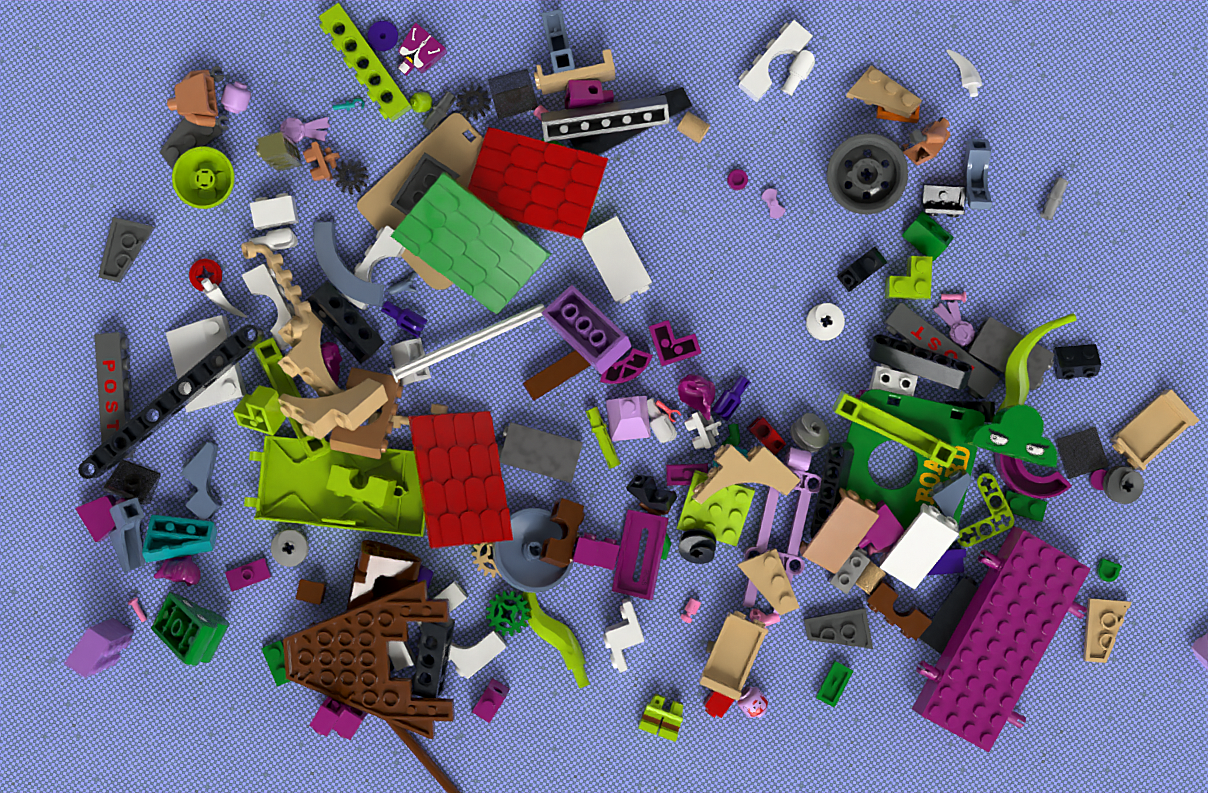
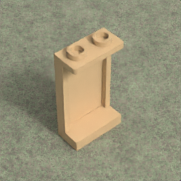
(558, 81)
(1153, 429)
(733, 654)

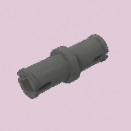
(439, 111)

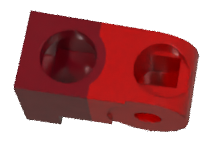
(766, 435)

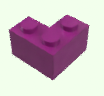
(669, 349)
(596, 551)
(339, 717)

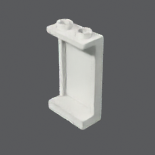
(616, 260)
(920, 546)

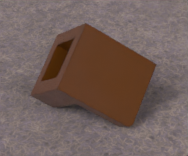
(311, 591)

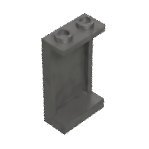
(995, 343)
(539, 452)

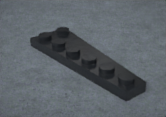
(601, 143)

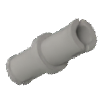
(1054, 198)

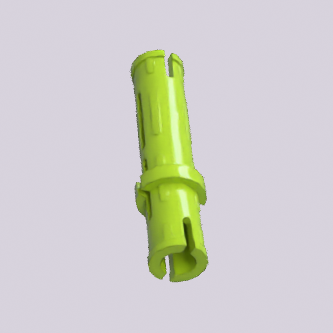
(602, 436)

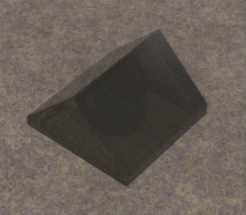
(512, 94)
(133, 482)

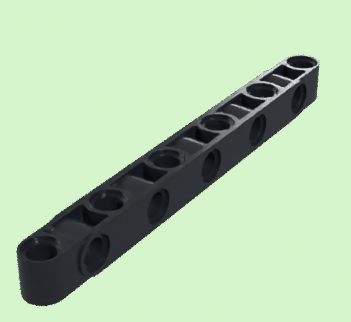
(170, 402)

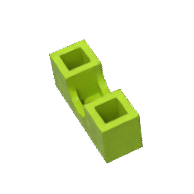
(344, 481)

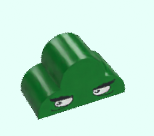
(1017, 434)
(189, 629)

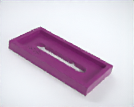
(632, 533)

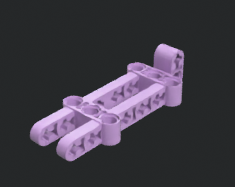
(797, 462)

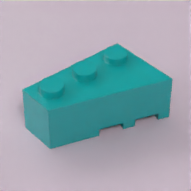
(177, 537)

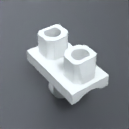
(706, 428)

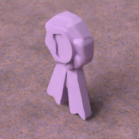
(296, 130)
(961, 332)

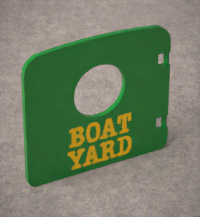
(930, 417)

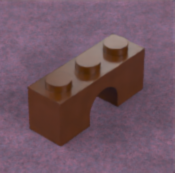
(568, 517)
(912, 622)

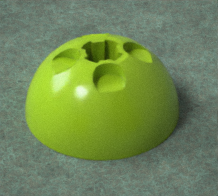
(195, 170)

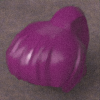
(332, 359)
(697, 393)
(180, 570)

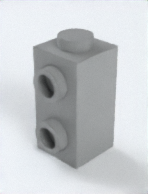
(850, 571)

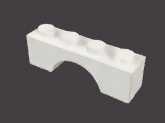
(791, 41)
(383, 247)
(262, 282)

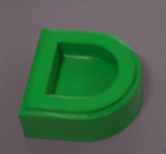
(1108, 570)

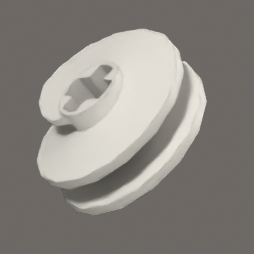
(835, 317)

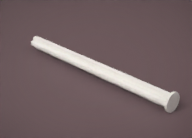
(467, 342)

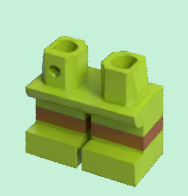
(670, 722)

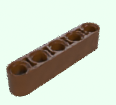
(555, 375)

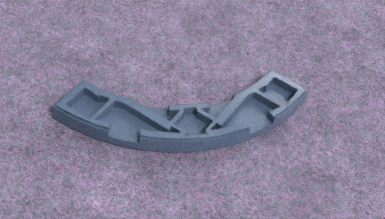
(337, 271)

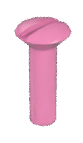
(962, 297)
(870, 549)
(138, 610)

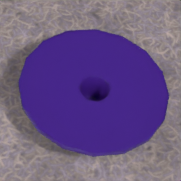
(382, 36)

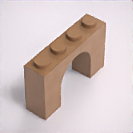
(371, 438)

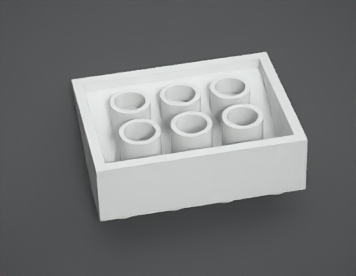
(190, 346)

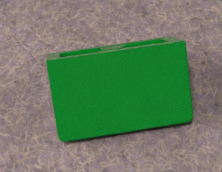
(927, 236)

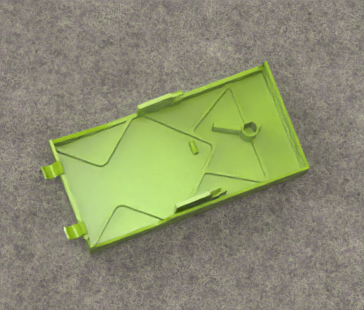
(296, 489)

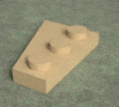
(883, 91)
(771, 580)
(1102, 626)

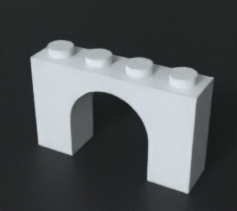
(470, 658)

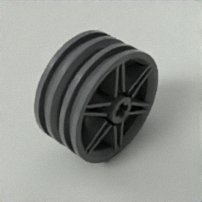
(880, 198)

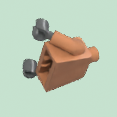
(197, 98)
(927, 141)

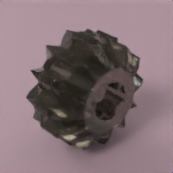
(469, 96)
(358, 178)

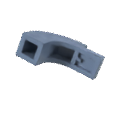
(557, 41)
(976, 174)

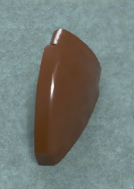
(381, 571)

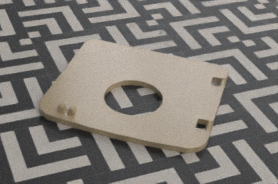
(445, 145)

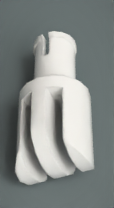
(798, 71)
(277, 239)
(660, 423)

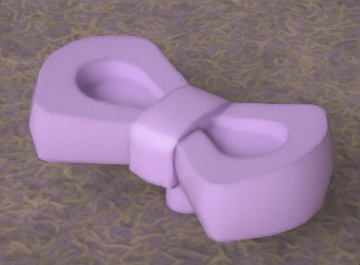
(769, 196)

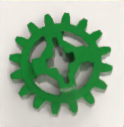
(513, 619)

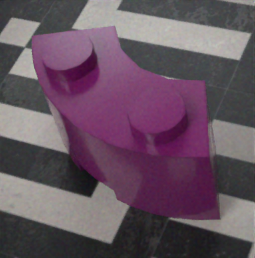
(626, 369)

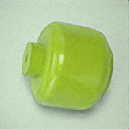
(421, 102)

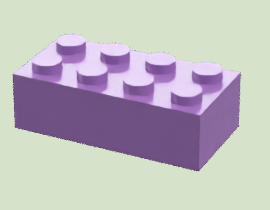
(586, 329)
(99, 647)

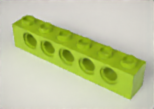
(337, 17)

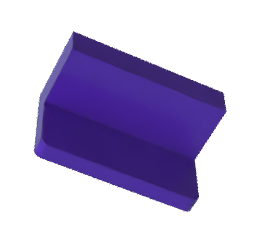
(949, 562)

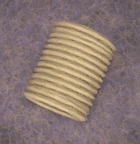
(693, 127)
(870, 578)

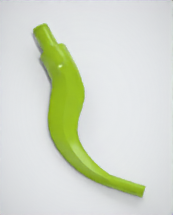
(1016, 369)
(558, 636)

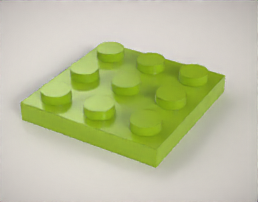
(720, 513)

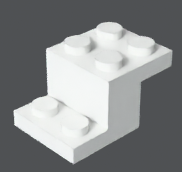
(623, 635)

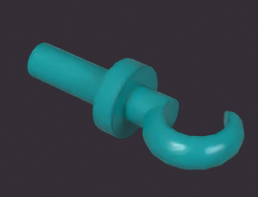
(347, 105)

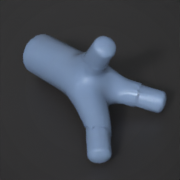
(403, 286)

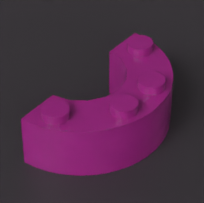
(1024, 483)

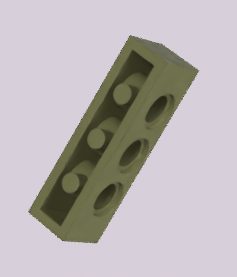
(278, 151)

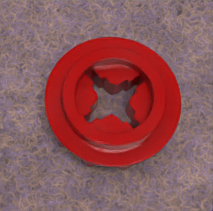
(197, 270)

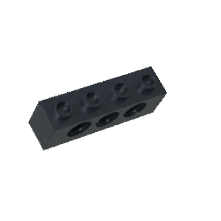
(335, 318)
(432, 685)

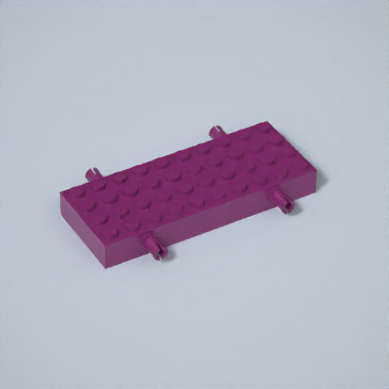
(1001, 638)

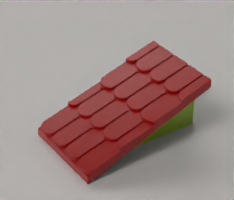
(537, 181)
(460, 479)

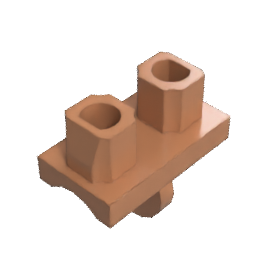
(316, 153)

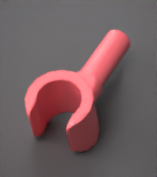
(667, 410)

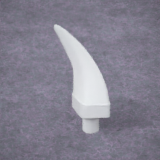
(969, 74)
(214, 293)

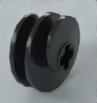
(697, 546)

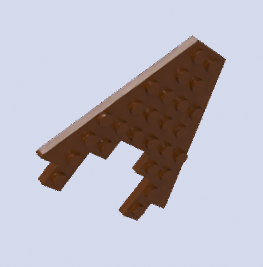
(351, 660)

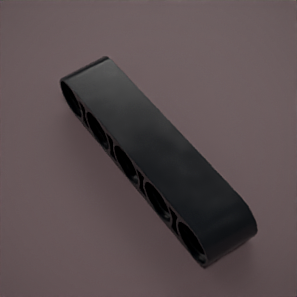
(920, 361)
(830, 480)

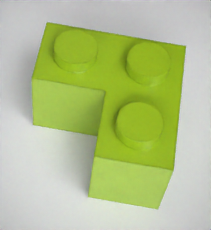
(915, 284)
(260, 411)

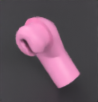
(767, 619)

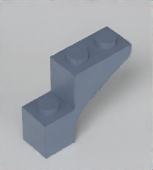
(199, 473)
(949, 494)
(127, 537)

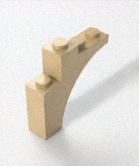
(306, 358)
(342, 409)
(734, 469)

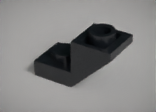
(862, 269)
(987, 408)
(646, 491)

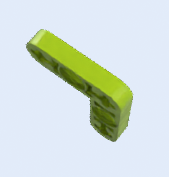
(995, 512)

